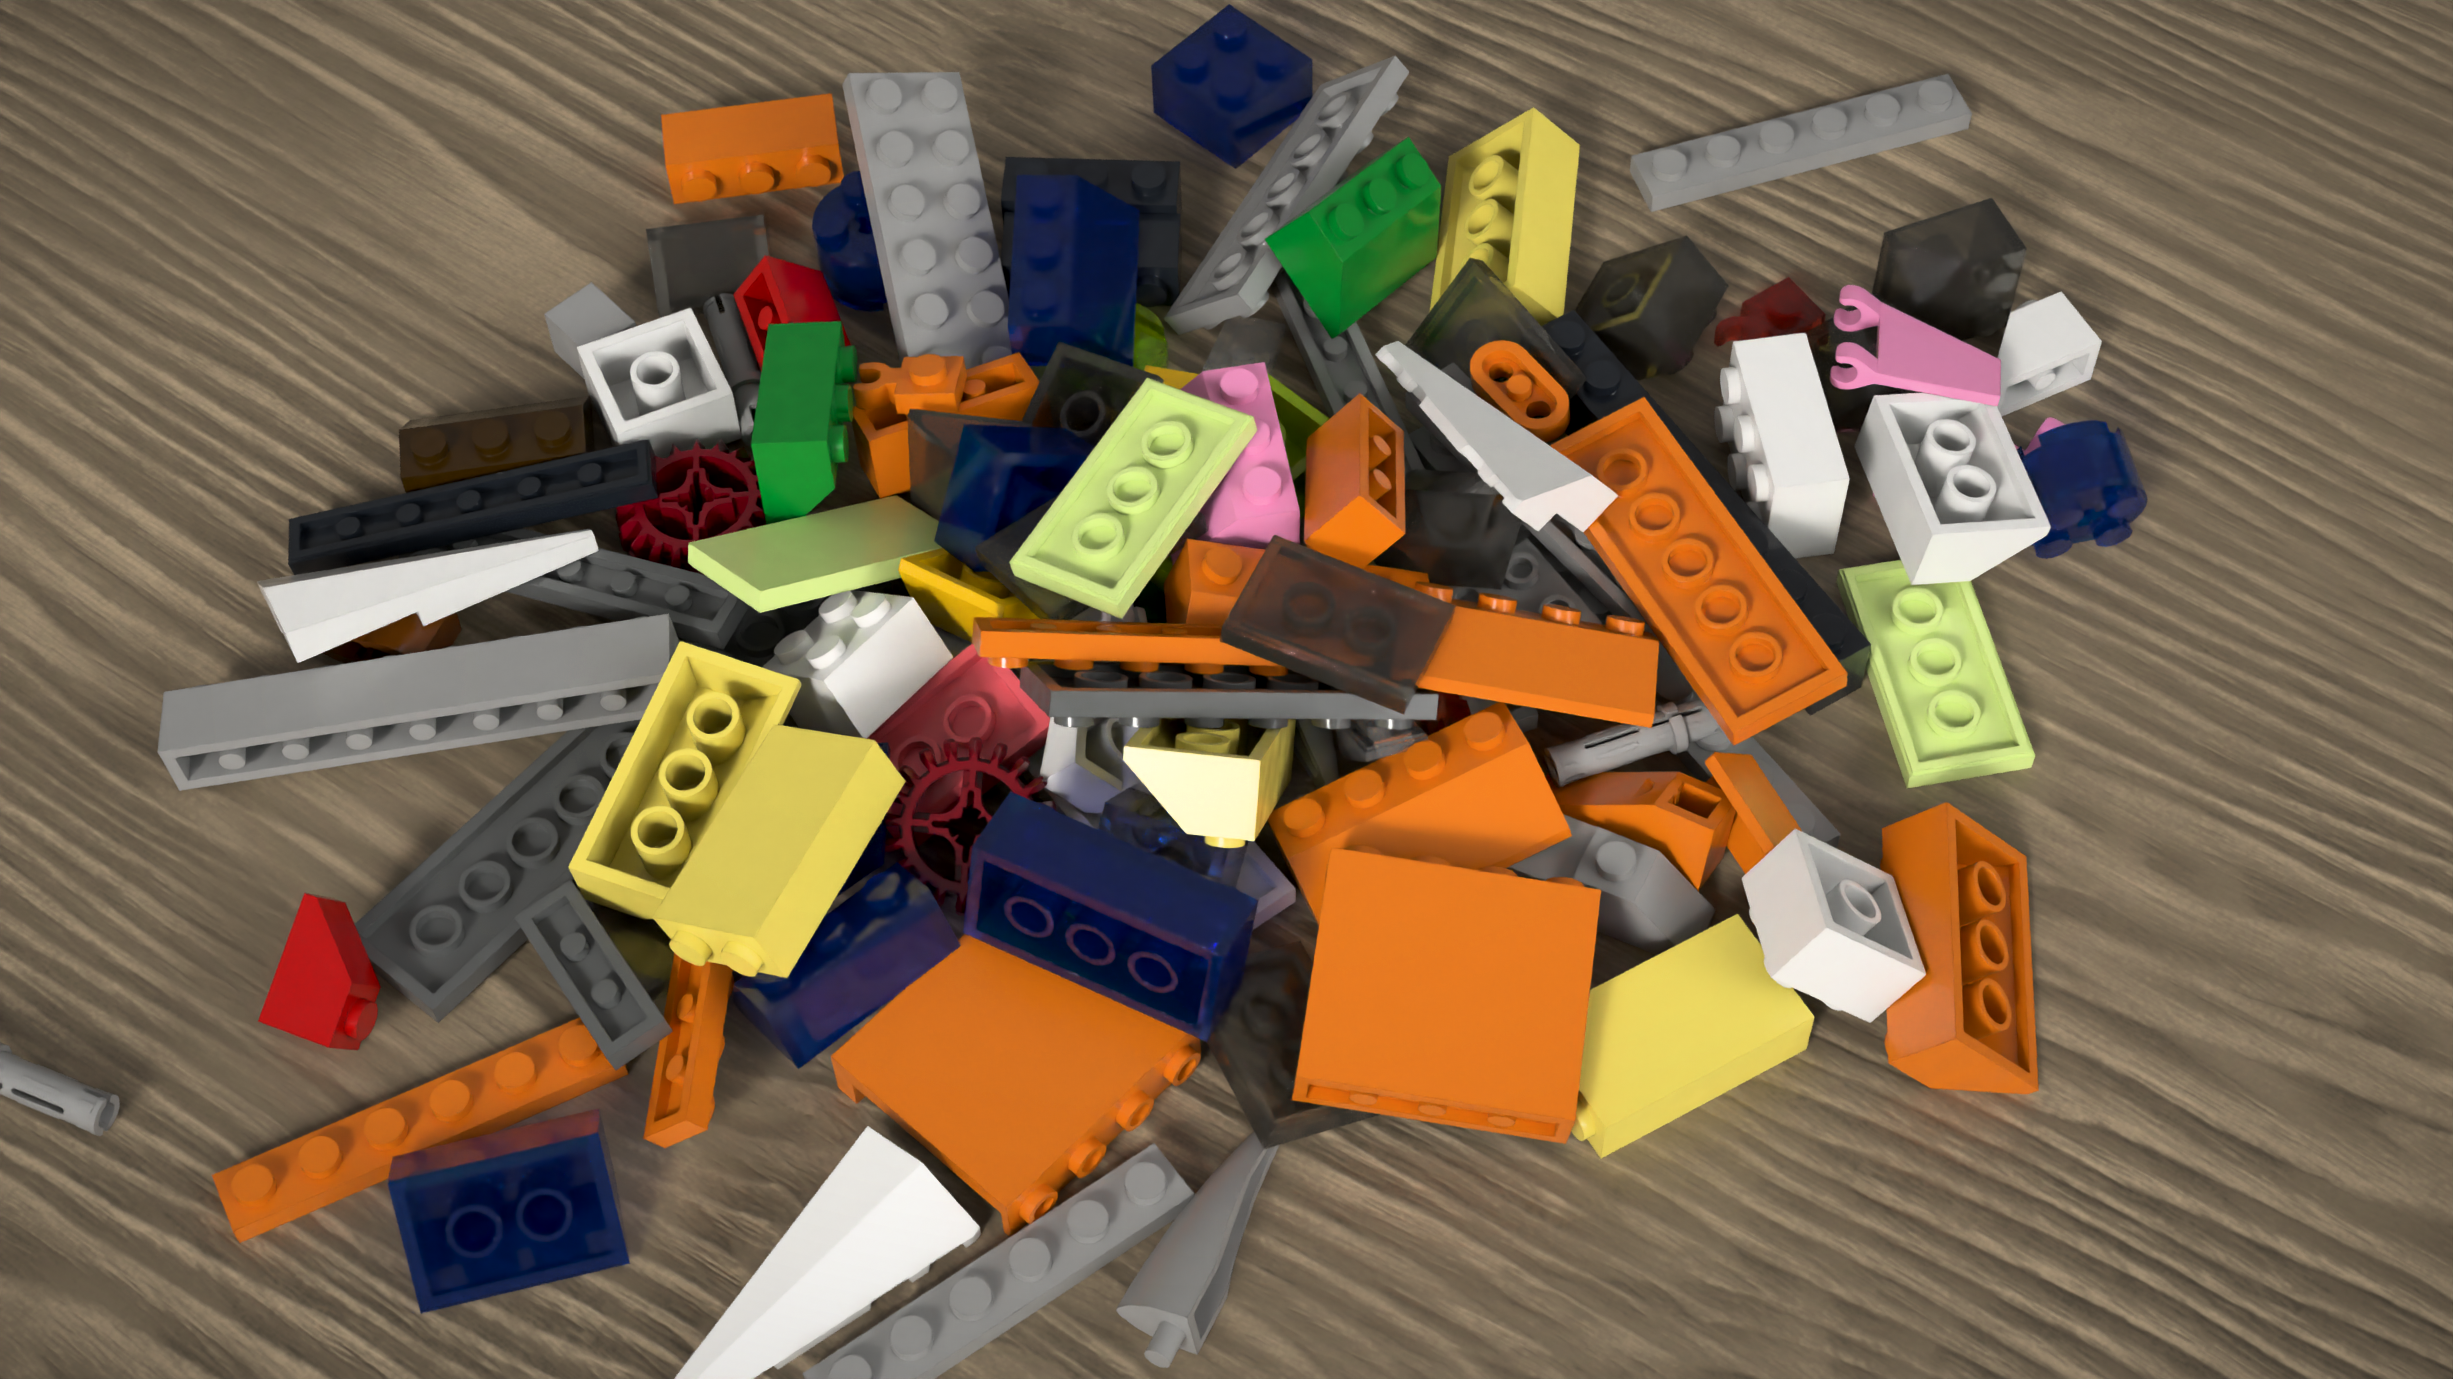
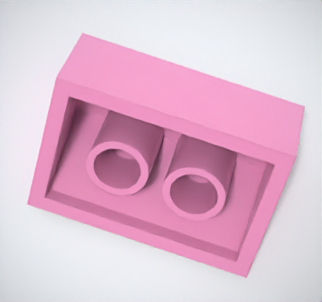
(1258, 490)

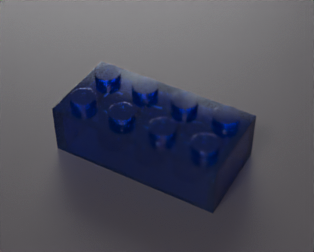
(1108, 915)

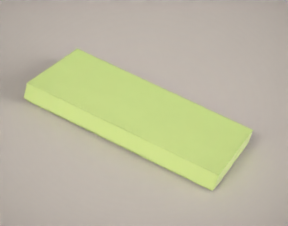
(1133, 497)
(816, 553)
(1935, 676)

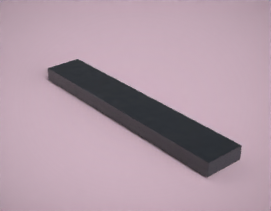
(473, 508)

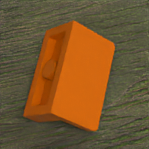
(1760, 814)

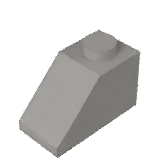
(1641, 894)

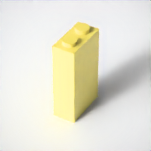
(779, 851)
(1682, 1034)

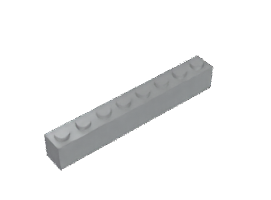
(414, 702)

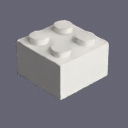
(660, 386)
(859, 661)
(1832, 926)

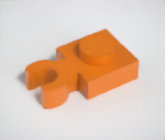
(921, 384)

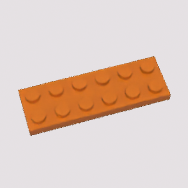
(1699, 577)

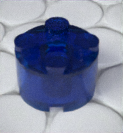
(848, 247)
(2084, 486)

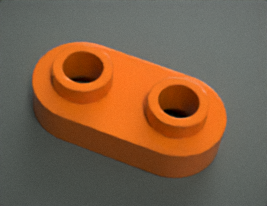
(1525, 394)

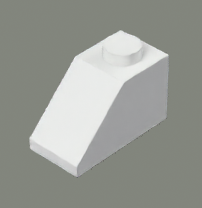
(2044, 352)

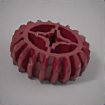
(698, 498)
(912, 821)

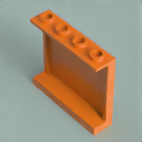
(1449, 994)
(1012, 1073)

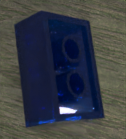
(1072, 270)
(850, 967)
(508, 1210)

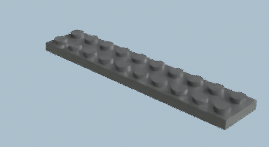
(458, 908)

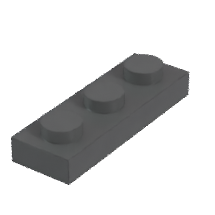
(593, 974)

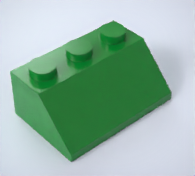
(1363, 237)
(802, 415)

